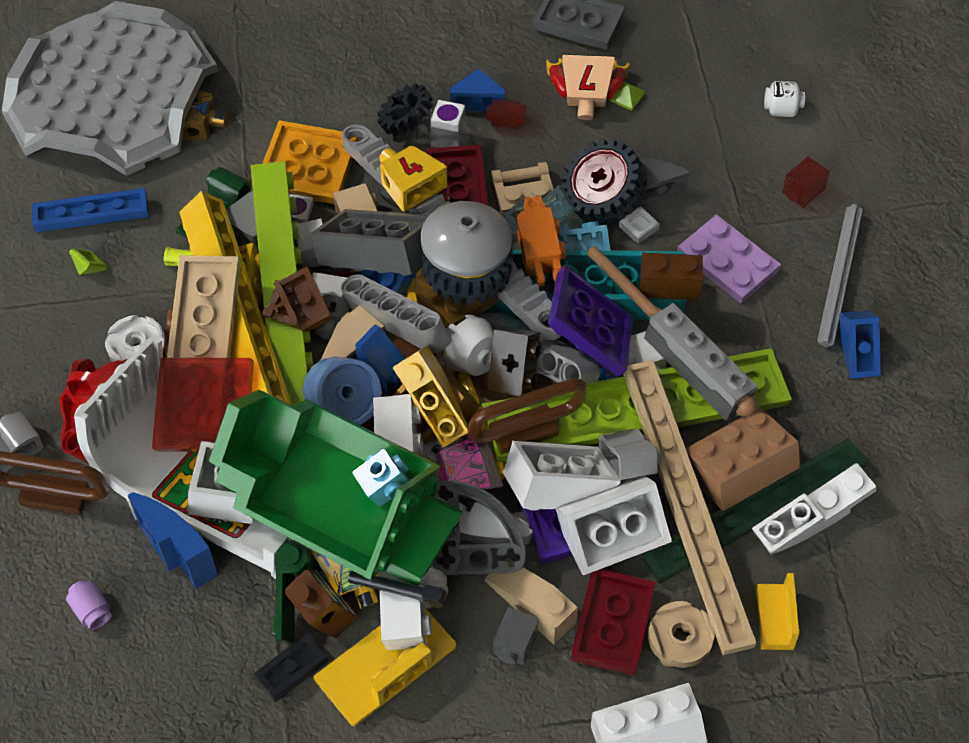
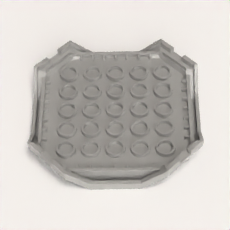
(108, 86)

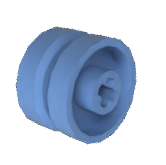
(355, 377)

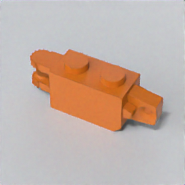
(539, 240)

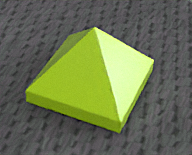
(628, 96)
(87, 261)

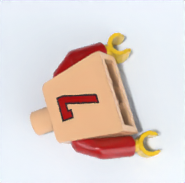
(587, 81)

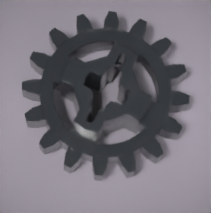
(405, 110)

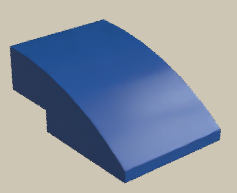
(174, 539)

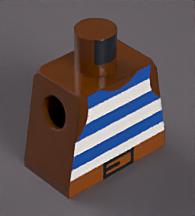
(316, 598)

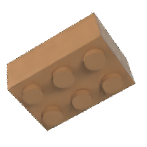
(743, 458)

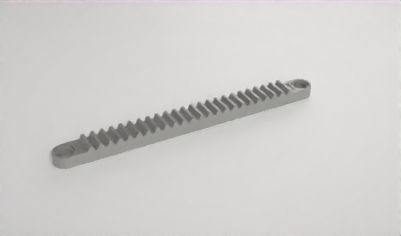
(519, 295)

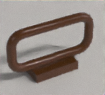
(529, 425)
(51, 491)

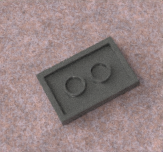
(580, 20)

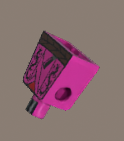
(469, 464)

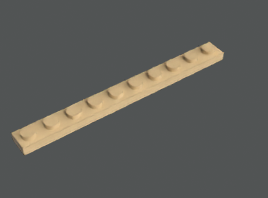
(690, 510)

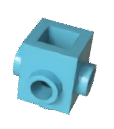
(381, 476)

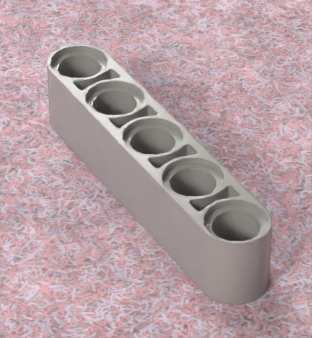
(397, 313)
(556, 358)

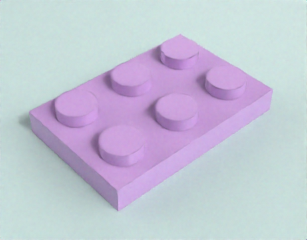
(730, 258)

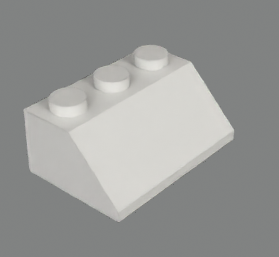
(614, 524)
(655, 718)

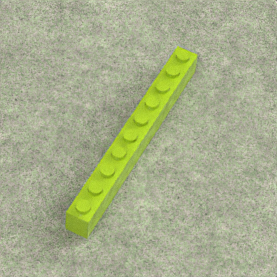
(277, 261)

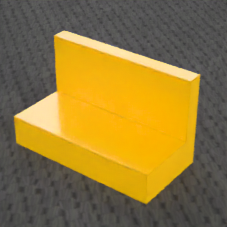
(777, 615)

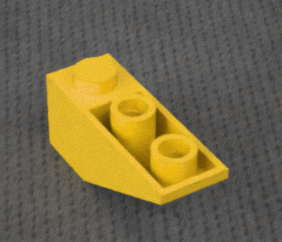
(432, 395)

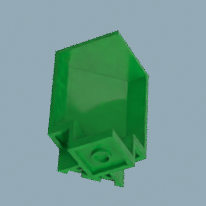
(298, 479)

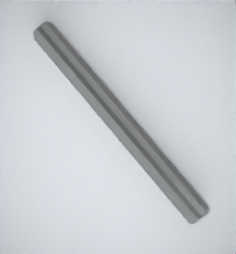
(840, 276)

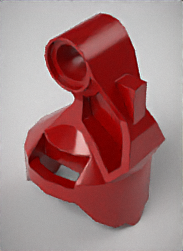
(80, 386)

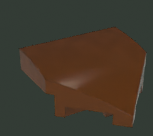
(298, 302)

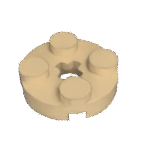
(673, 651)

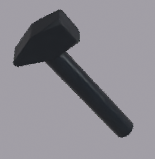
(430, 594)

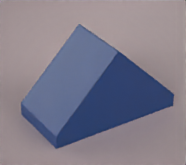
(476, 92)

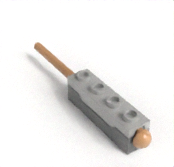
(689, 350)

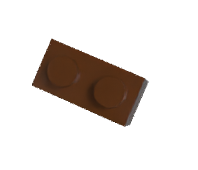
(671, 276)

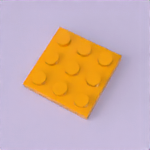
(313, 157)

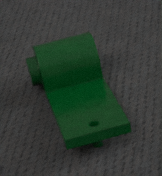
(224, 186)
(291, 562)

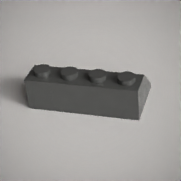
(371, 241)

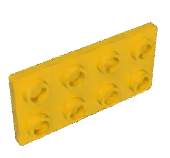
(371, 675)

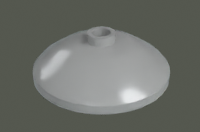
(464, 248)

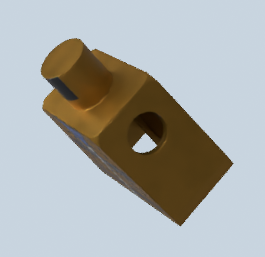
(202, 117)

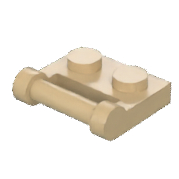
(511, 195)

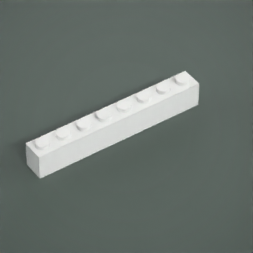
(401, 617)

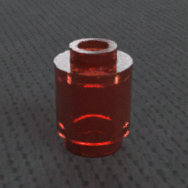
(506, 114)

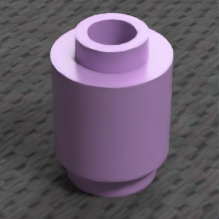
(89, 604)

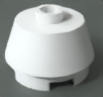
(469, 346)

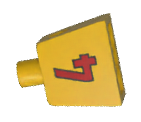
(411, 176)

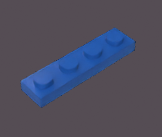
(89, 210)

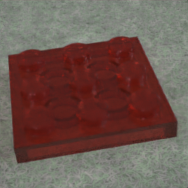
(195, 399)

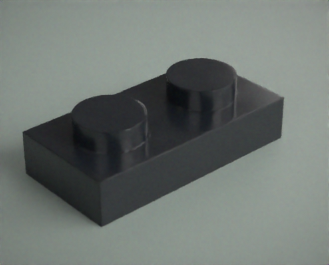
(290, 667)

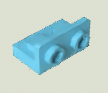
(584, 238)

